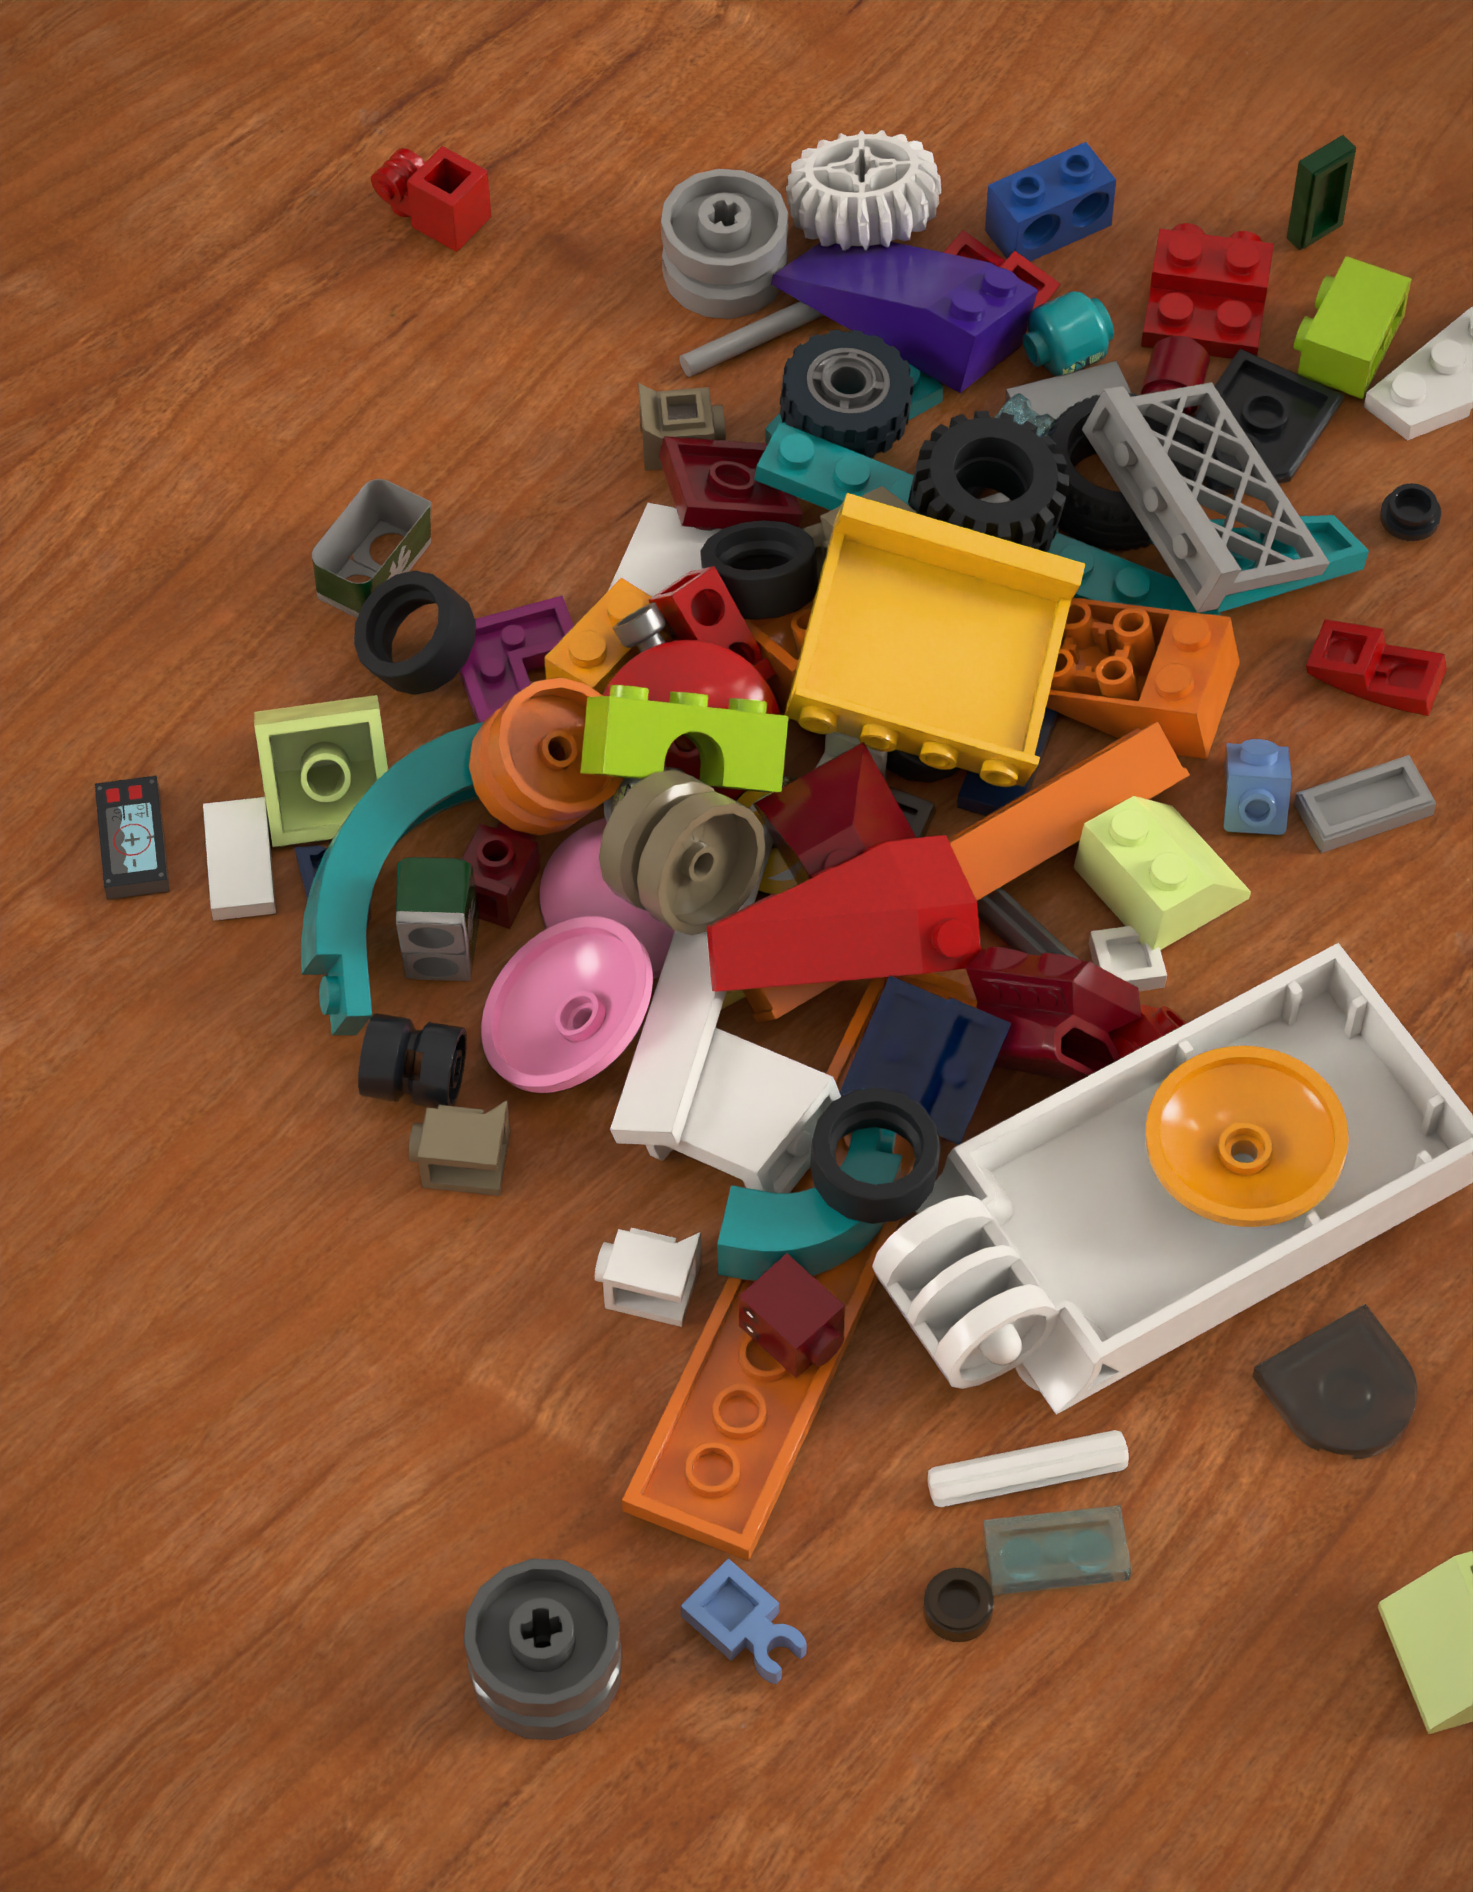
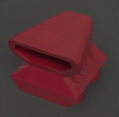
(1055, 1010)

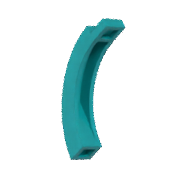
(341, 891)

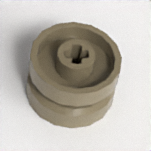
(681, 851)

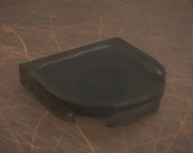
(1343, 1387)

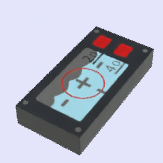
(132, 837)

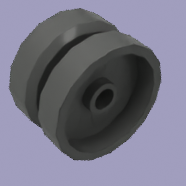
(543, 1648)

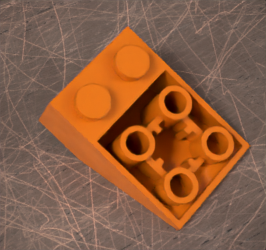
(1143, 667)

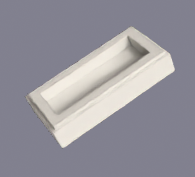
(239, 858)

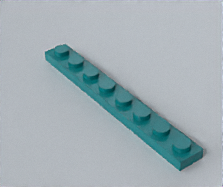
(827, 472)

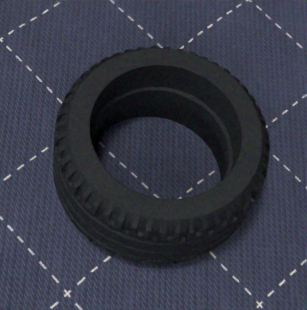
(1093, 512)

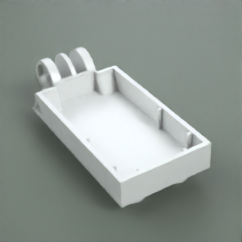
(1078, 1264)

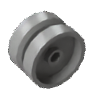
(723, 243)

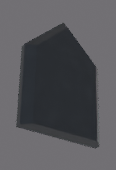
(1276, 411)

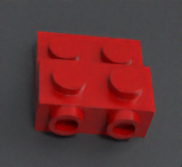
(1208, 289)

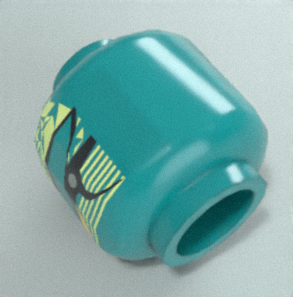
(1068, 333)

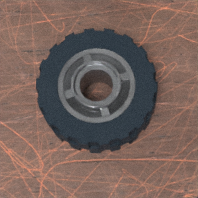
(848, 391)

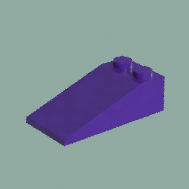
(934, 307)

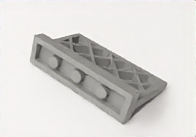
(1171, 503)

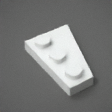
(1429, 386)

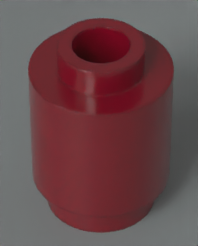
(1174, 365)

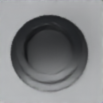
(1411, 512)

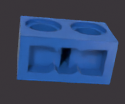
(1050, 203)

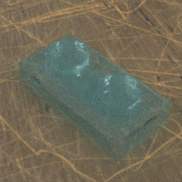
(1056, 1550)

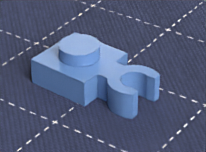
(738, 1615)

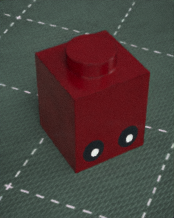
(792, 1316)

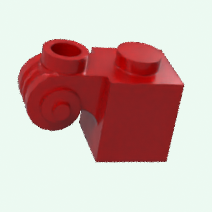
(442, 196)

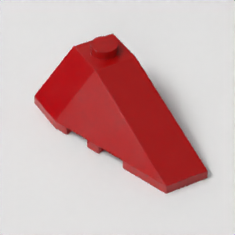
(874, 916)

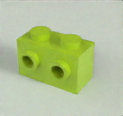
(1352, 326)

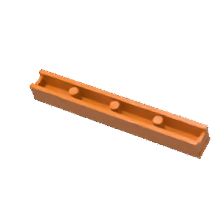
(1032, 829)

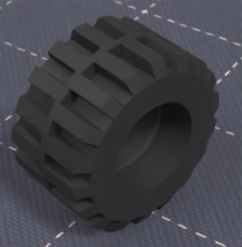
(998, 457)

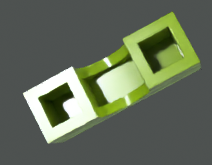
(735, 745)

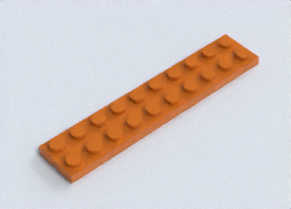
(736, 1408)

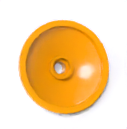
(1250, 1105)

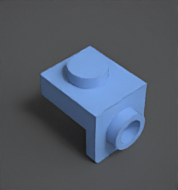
(1257, 787)

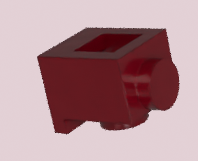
(503, 869)

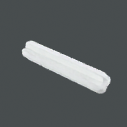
(1028, 1468)

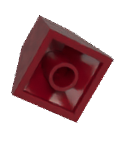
(832, 814)

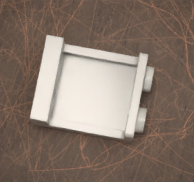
(753, 1114)

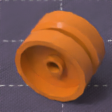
(531, 758)

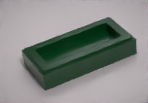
(1321, 192)

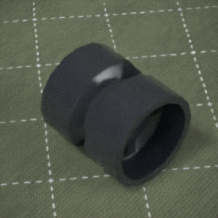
(390, 1059)

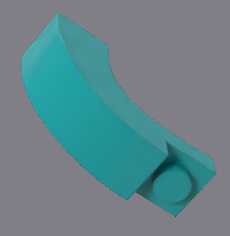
(767, 1225)

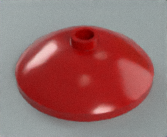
(698, 669)

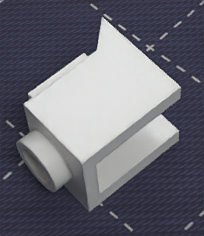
(649, 1274)

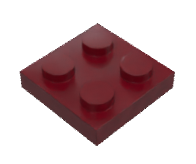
(717, 486)

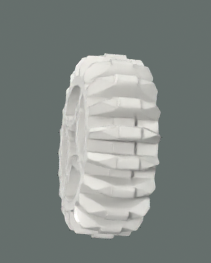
(863, 190)

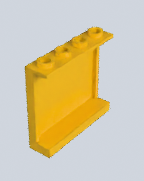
(933, 641)

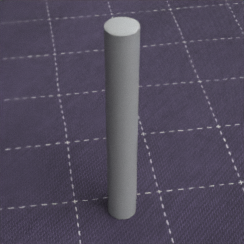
(747, 338)

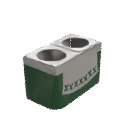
(374, 511)
(437, 918)

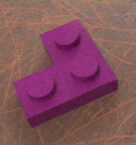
(507, 648)

